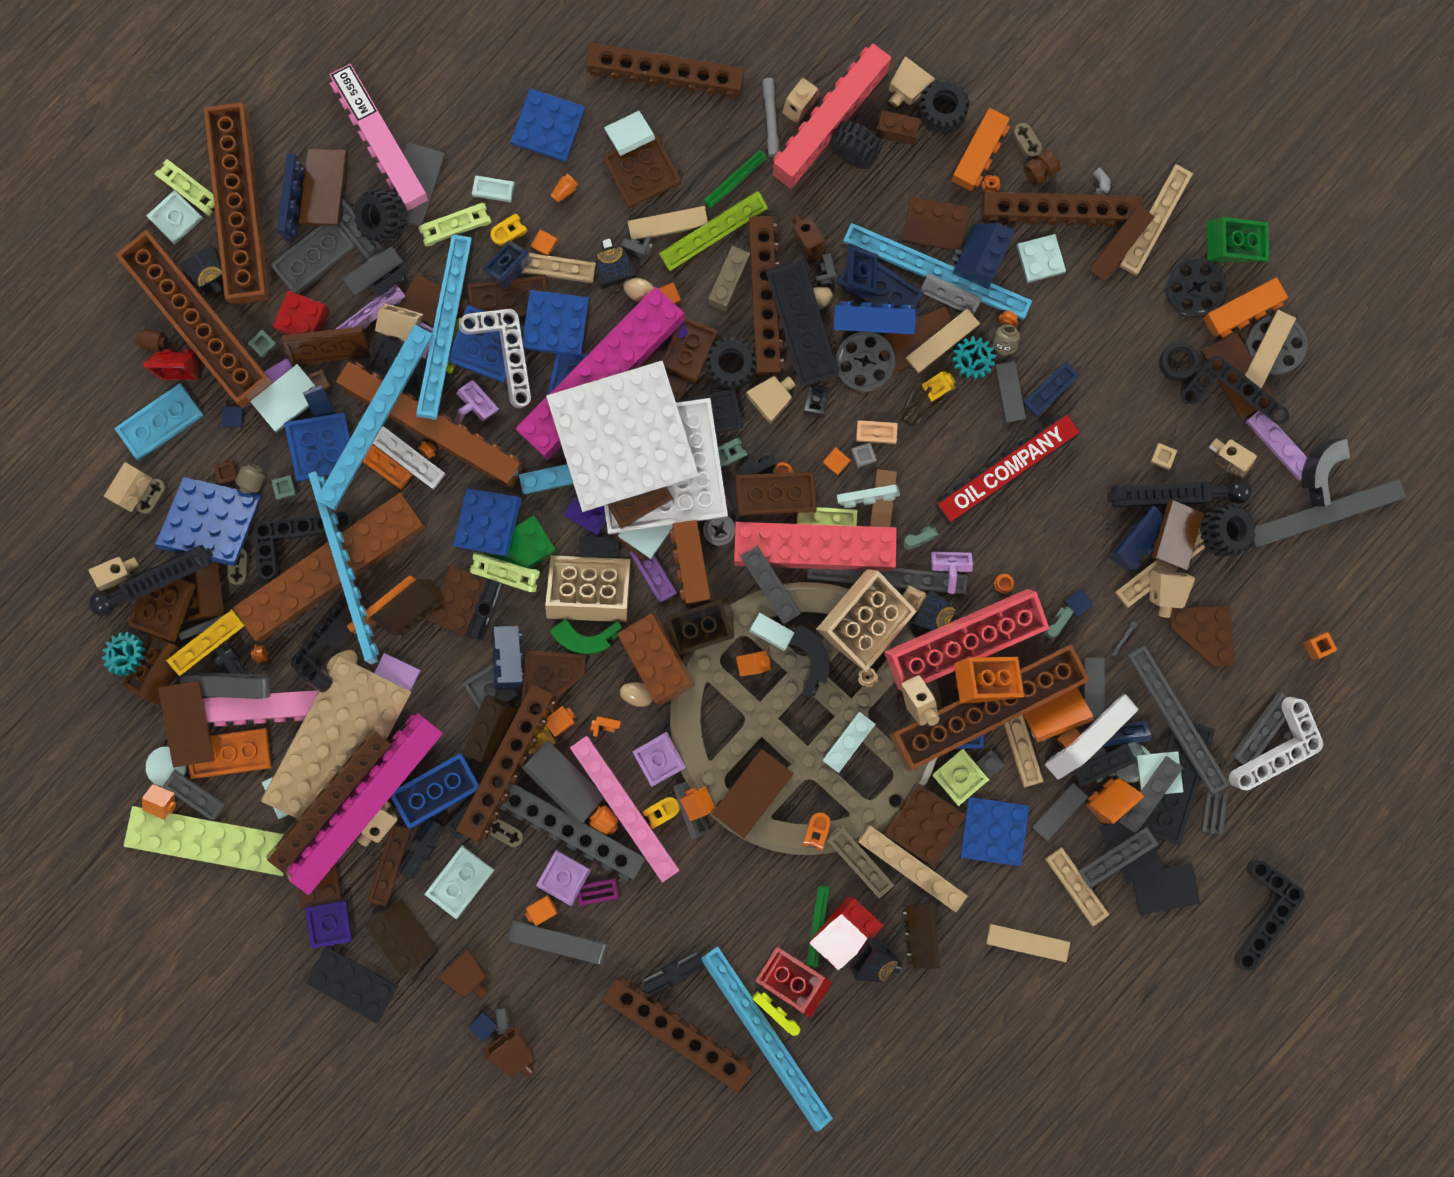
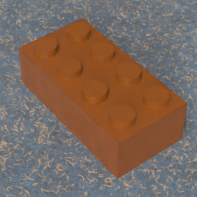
(691, 562)
(656, 659)

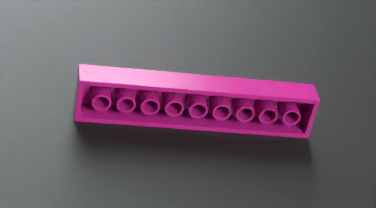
(618, 352)
(363, 803)

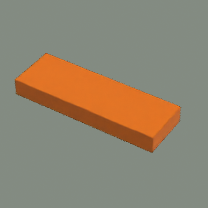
(387, 467)

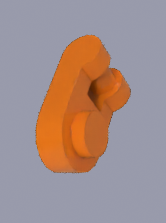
(818, 823)

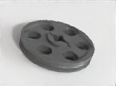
(1287, 349)
(873, 356)

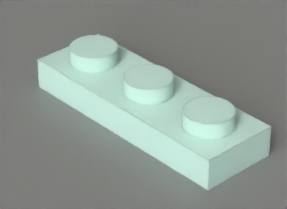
(868, 496)
(848, 742)

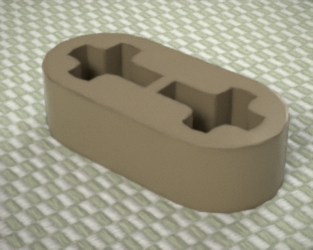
(1030, 138)
(155, 499)
(243, 569)
(503, 837)

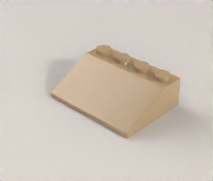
(588, 588)
(866, 619)

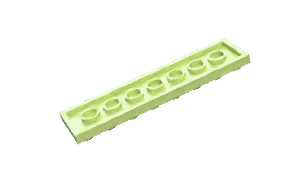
(202, 840)

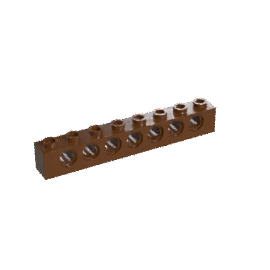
(695, 68)
(1051, 202)
(764, 366)
(487, 787)
(328, 800)
(734, 1080)

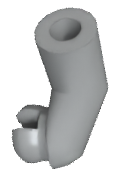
(1104, 180)

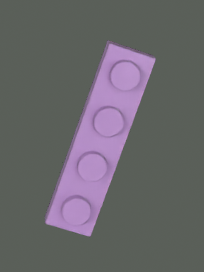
(370, 311)
(1278, 443)

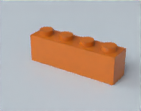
(980, 149)
(1246, 307)

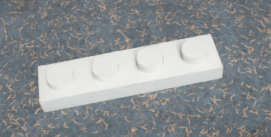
(409, 458)

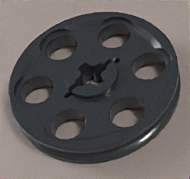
(1195, 278)

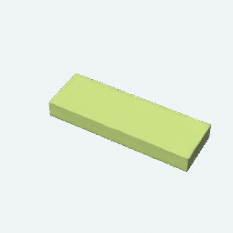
(829, 516)

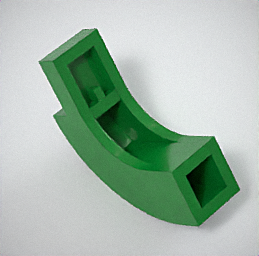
(581, 644)

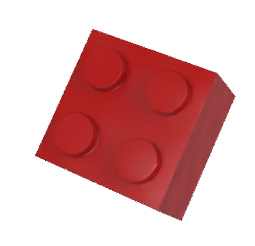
(300, 315)

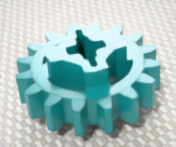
(966, 356)
(115, 659)

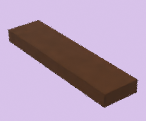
(1121, 242)
(389, 865)

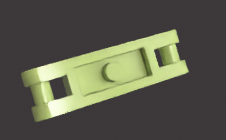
(186, 186)
(454, 224)
(504, 572)

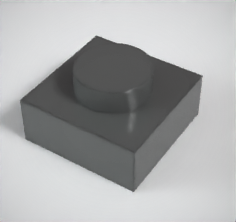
(989, 764)

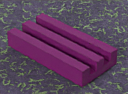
(602, 899)

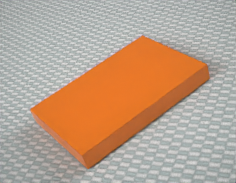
(1059, 715)

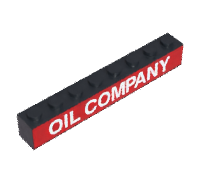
(1007, 469)

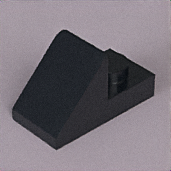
(816, 401)

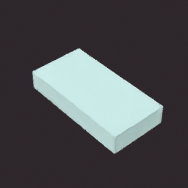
(493, 189)
(771, 631)

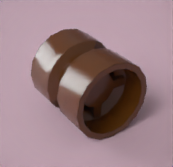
(1039, 169)

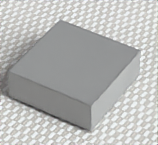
(863, 455)

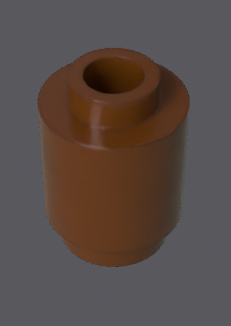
(151, 340)

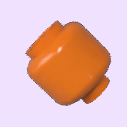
(603, 820)

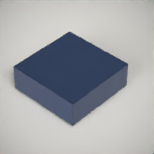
(232, 417)
(1078, 603)
(483, 1026)

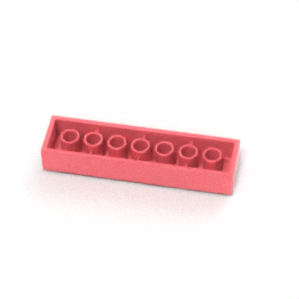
(837, 107)
(818, 546)
(968, 637)

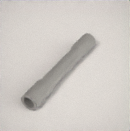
(769, 95)

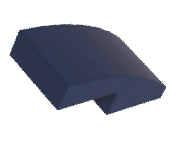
(319, 401)

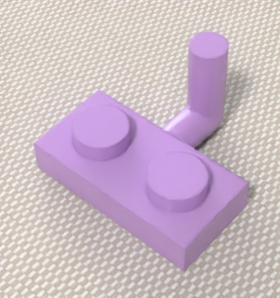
(476, 401)
(952, 562)

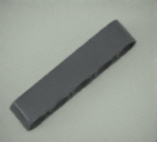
(230, 685)
(558, 942)

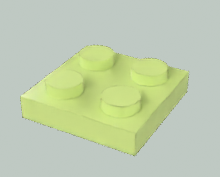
(960, 777)

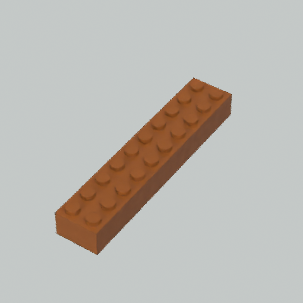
(236, 203)
(194, 319)
(441, 432)
(317, 574)
(966, 721)

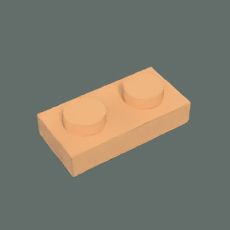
(876, 432)

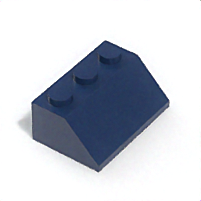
(983, 253)
(1138, 540)

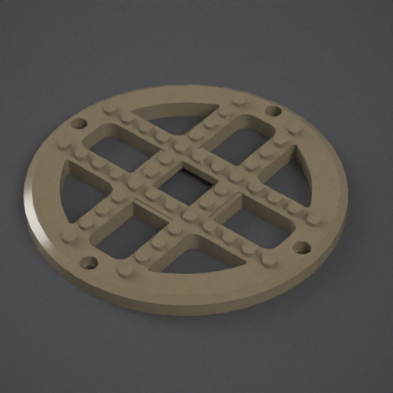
(763, 722)

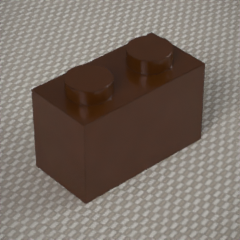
(898, 127)

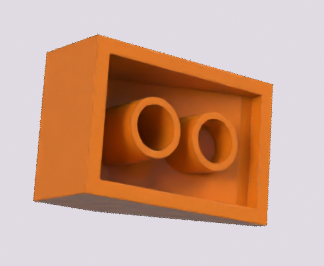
(988, 679)
(1113, 800)

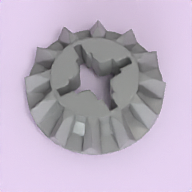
(721, 539)

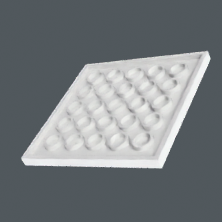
(622, 436)
(695, 498)

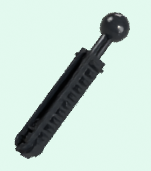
(1185, 493)
(103, 602)

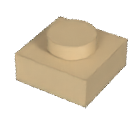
(1163, 456)
(914, 597)

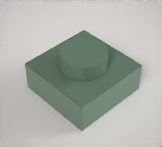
(262, 344)
(284, 487)

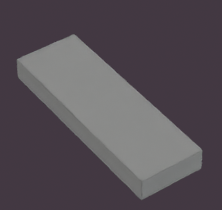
(950, 294)

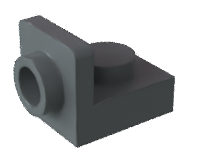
(635, 248)
(828, 268)

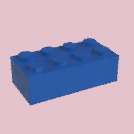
(876, 319)
(435, 791)

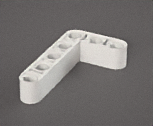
(507, 348)
(1092, 738)
(1282, 752)

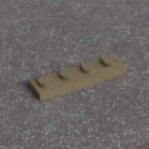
(860, 861)

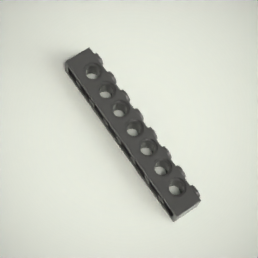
(634, 859)

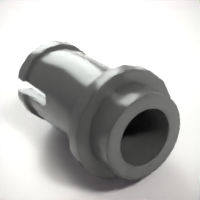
(502, 1021)

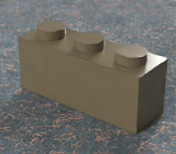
(729, 279)

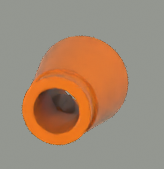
(564, 188)

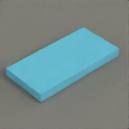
(159, 422)

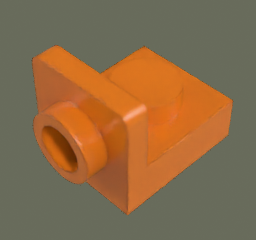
(609, 725)

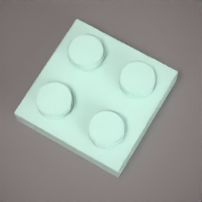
(1041, 258)

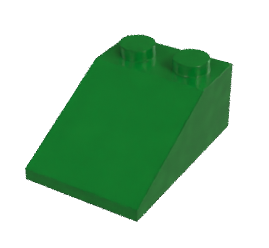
(1237, 240)
(528, 545)

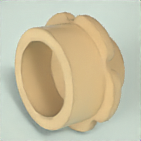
(867, 682)

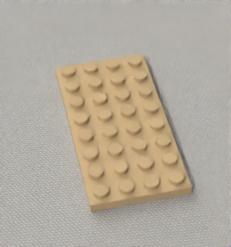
(332, 733)

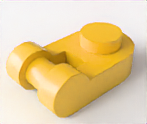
(501, 234)
(668, 807)

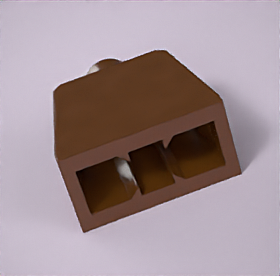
(808, 238)
(466, 975)
(511, 1053)

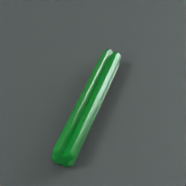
(732, 181)
(818, 922)

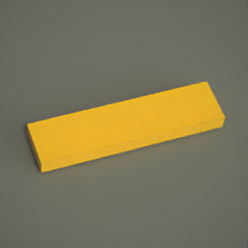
(205, 642)

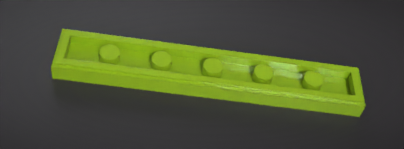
(713, 231)

